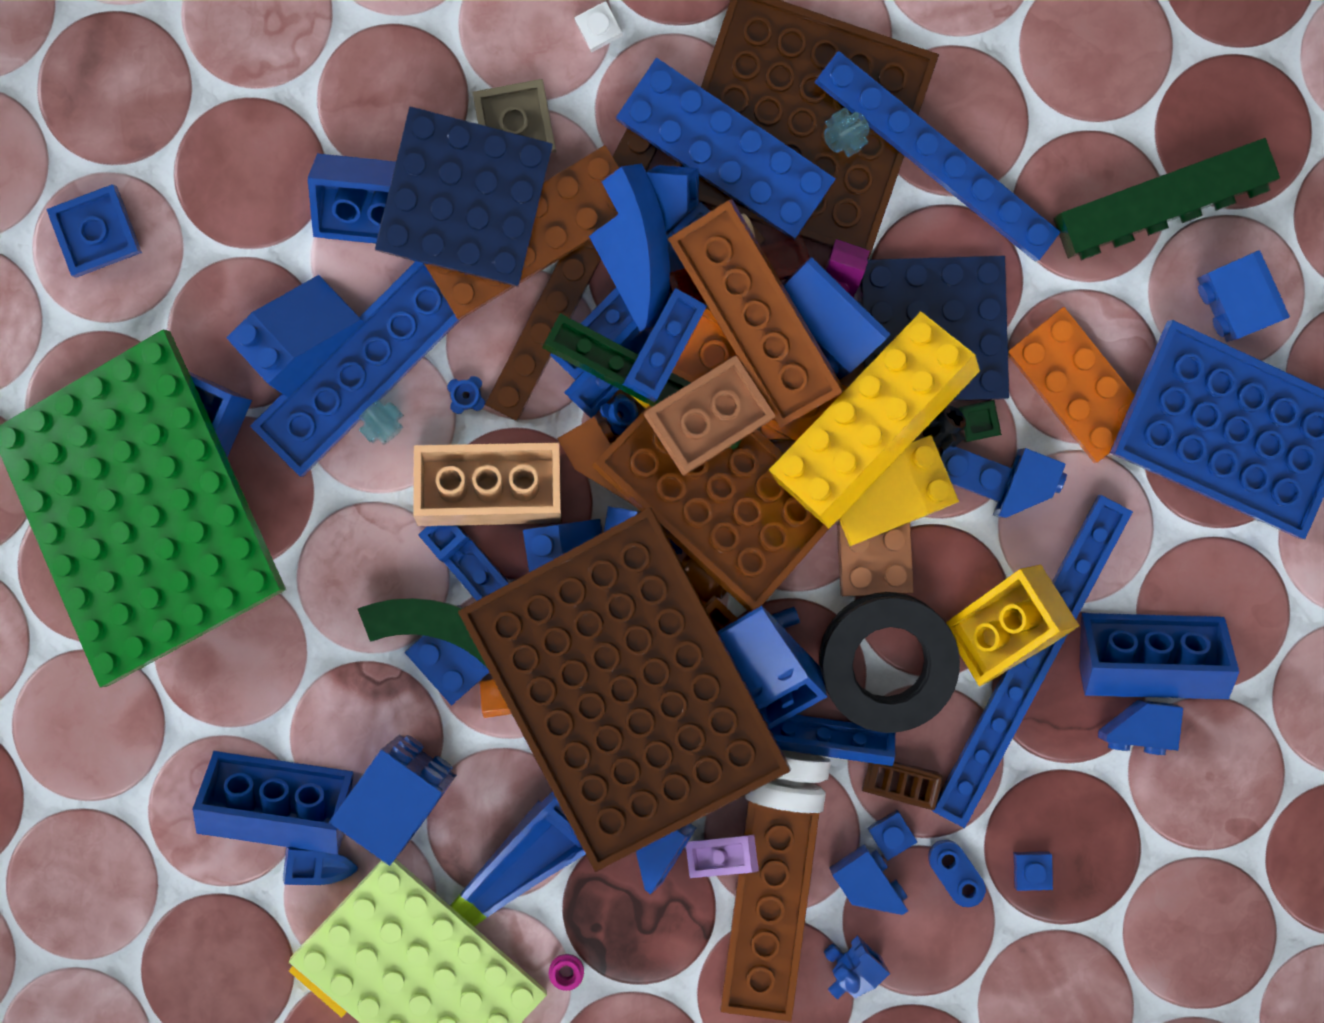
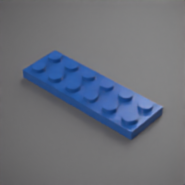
(725, 148)

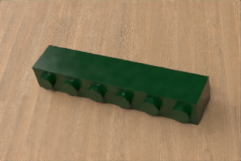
(1166, 198)

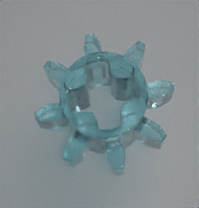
(846, 132)
(381, 422)

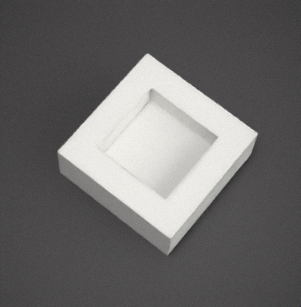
(598, 26)

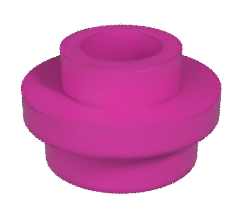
(562, 982)

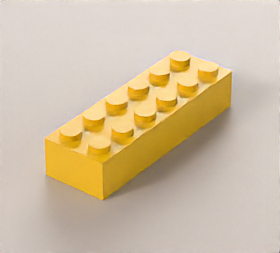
(875, 419)

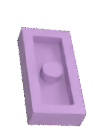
(722, 856)

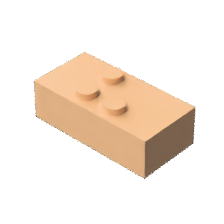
(487, 484)

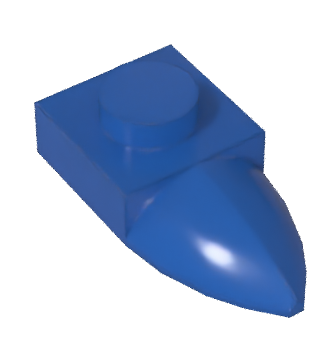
(315, 868)

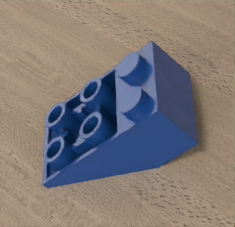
(773, 666)

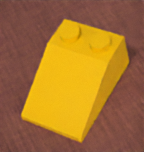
(903, 493)
(1011, 623)

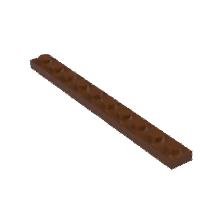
(559, 296)

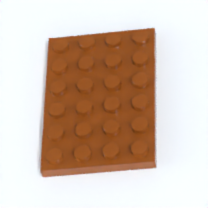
(720, 514)

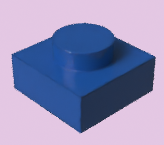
(892, 835)
(1033, 871)

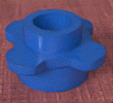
(460, 403)
(627, 410)

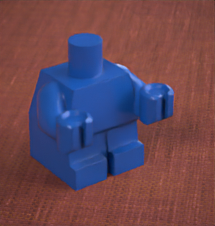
(856, 970)

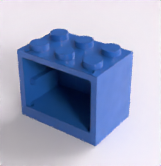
(393, 798)

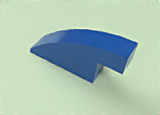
(636, 245)

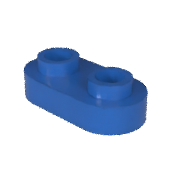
(957, 874)

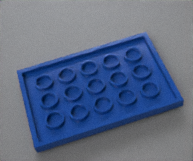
(1228, 429)

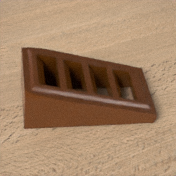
(913, 798)

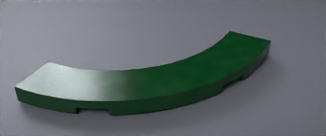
(417, 618)

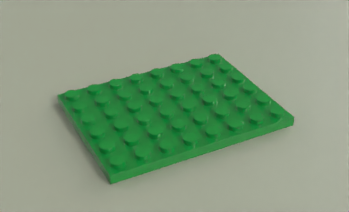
(137, 509)

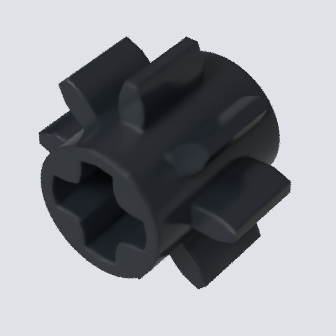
(947, 428)

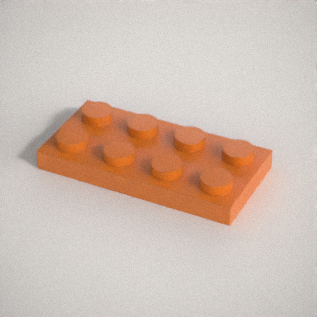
(1074, 382)

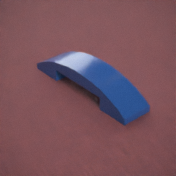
(464, 559)

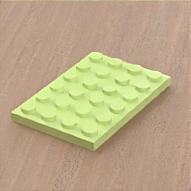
(412, 958)

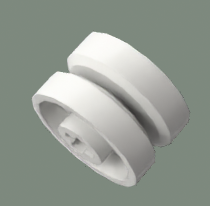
(796, 789)

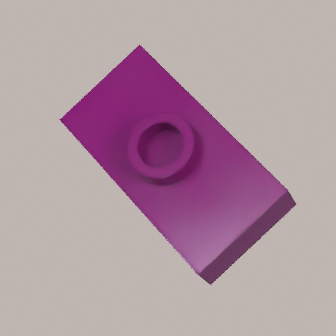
(847, 265)

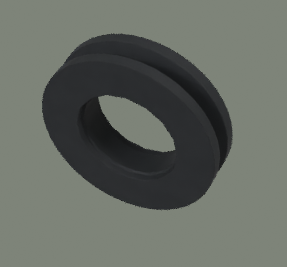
(915, 704)

